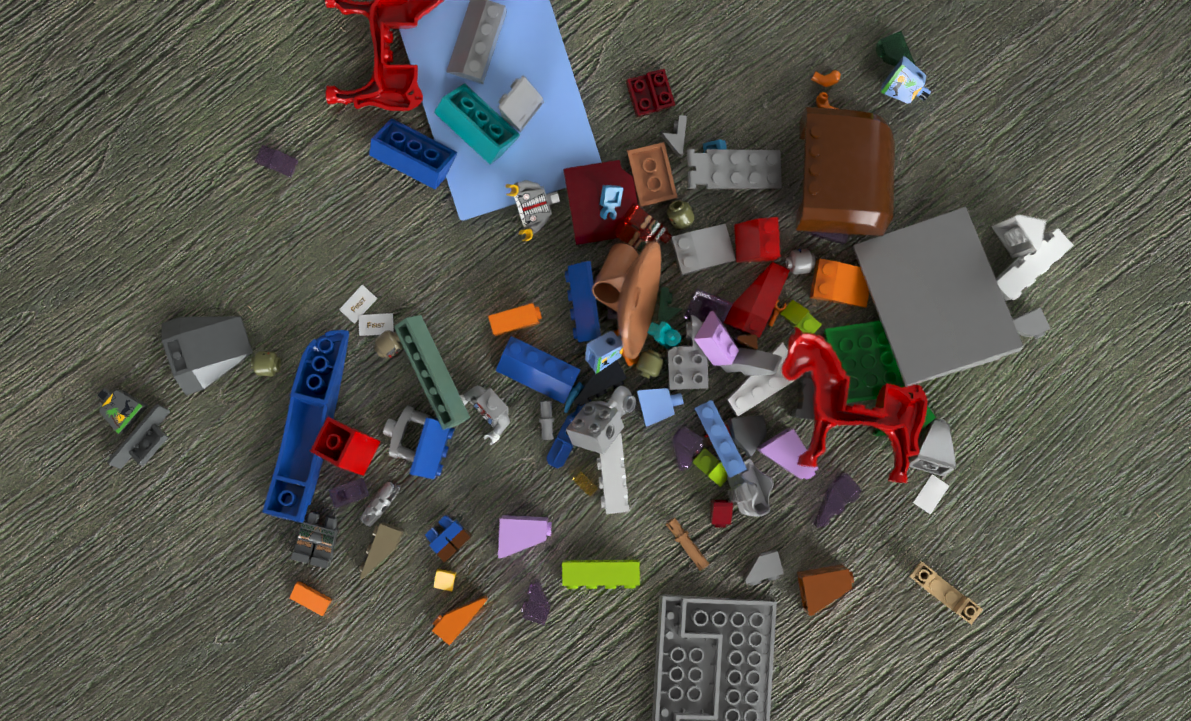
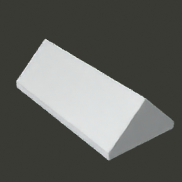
(1020, 234)

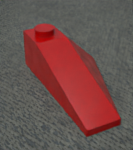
(757, 302)

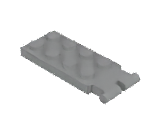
(735, 169)

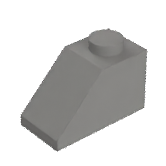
(1032, 323)

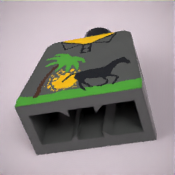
(120, 409)

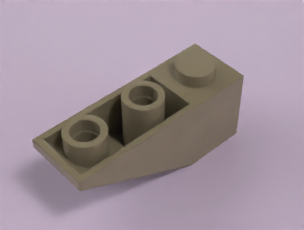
(385, 542)

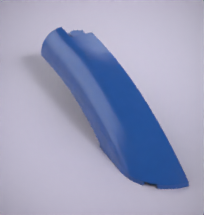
(311, 401)

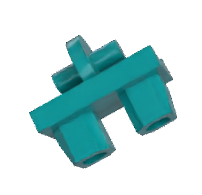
(664, 334)

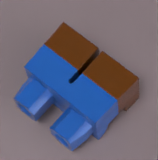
(449, 540)

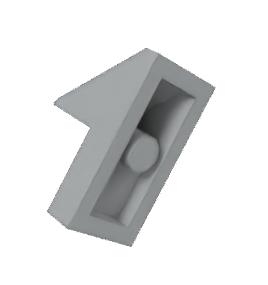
(676, 141)

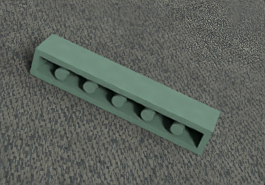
(431, 372)

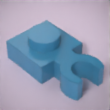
(610, 198)

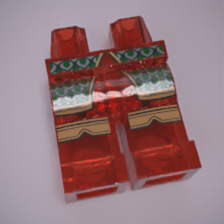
(648, 230)

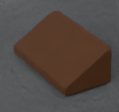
(747, 341)

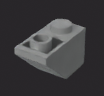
(764, 566)

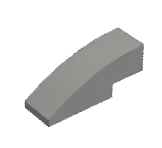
(754, 362)

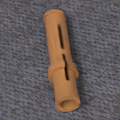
(683, 538)

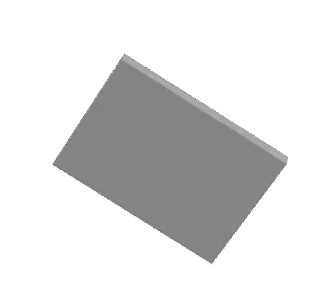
(937, 297)
(713, 659)

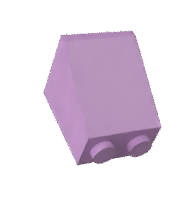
(785, 451)
(521, 533)

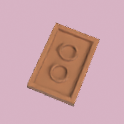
(652, 174)

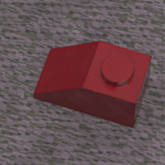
(720, 512)

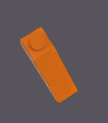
(454, 621)

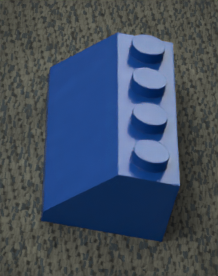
(412, 153)
(584, 302)
(537, 370)

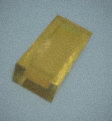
(585, 483)

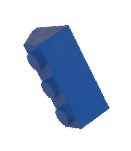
(431, 449)

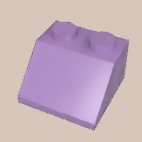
(716, 341)

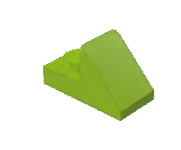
(800, 317)
(711, 467)

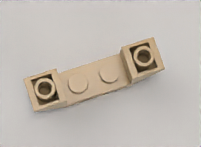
(945, 593)

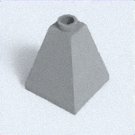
(935, 449)

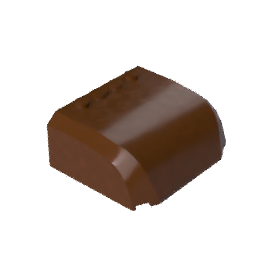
(846, 172)

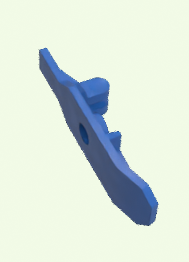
(562, 445)

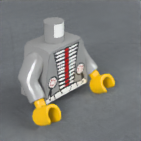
(532, 205)

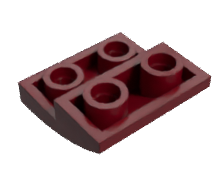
(650, 93)

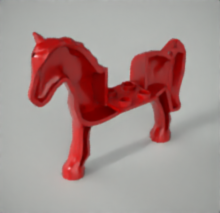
(388, 83)
(894, 411)

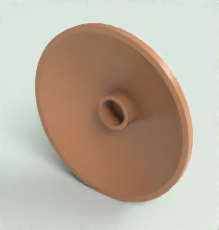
(630, 288)

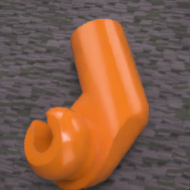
(827, 80)
(822, 101)

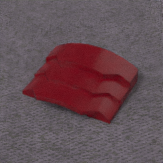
(584, 195)

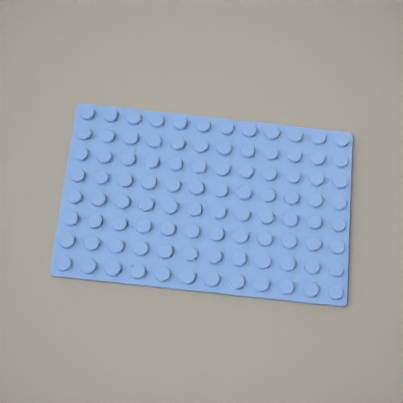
(526, 47)

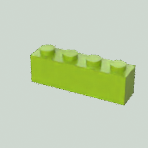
(600, 573)

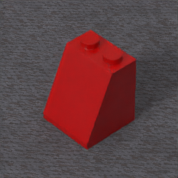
(757, 240)
(345, 446)

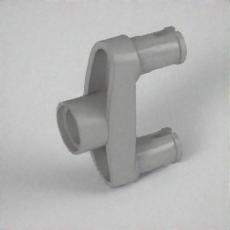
(397, 430)

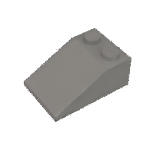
(702, 249)

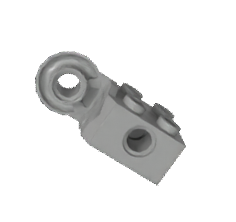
(688, 362)
(601, 421)

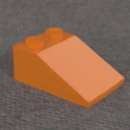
(839, 283)

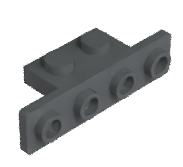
(143, 440)

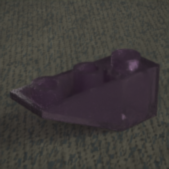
(838, 494)

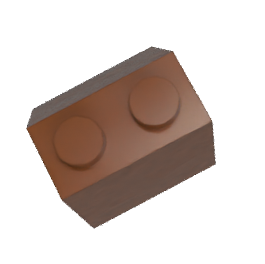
(823, 586)

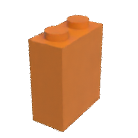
(515, 319)

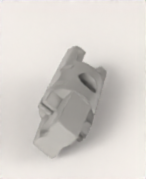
(379, 503)

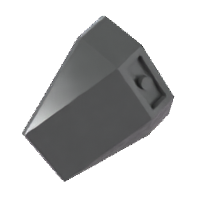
(204, 349)

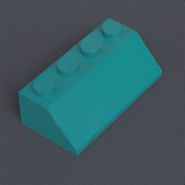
(476, 123)

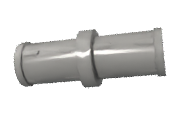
(546, 420)

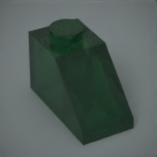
(893, 49)

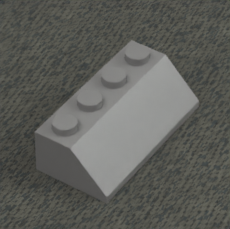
(477, 40)

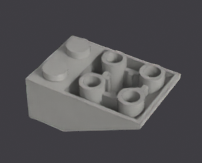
(520, 103)

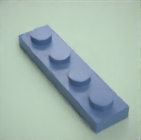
(721, 438)

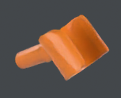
(776, 312)

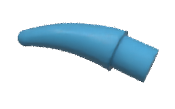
(575, 391)

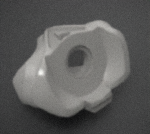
(751, 490)

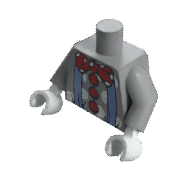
(490, 407)

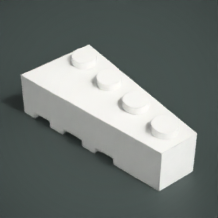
(1031, 265)
(758, 387)
(613, 478)

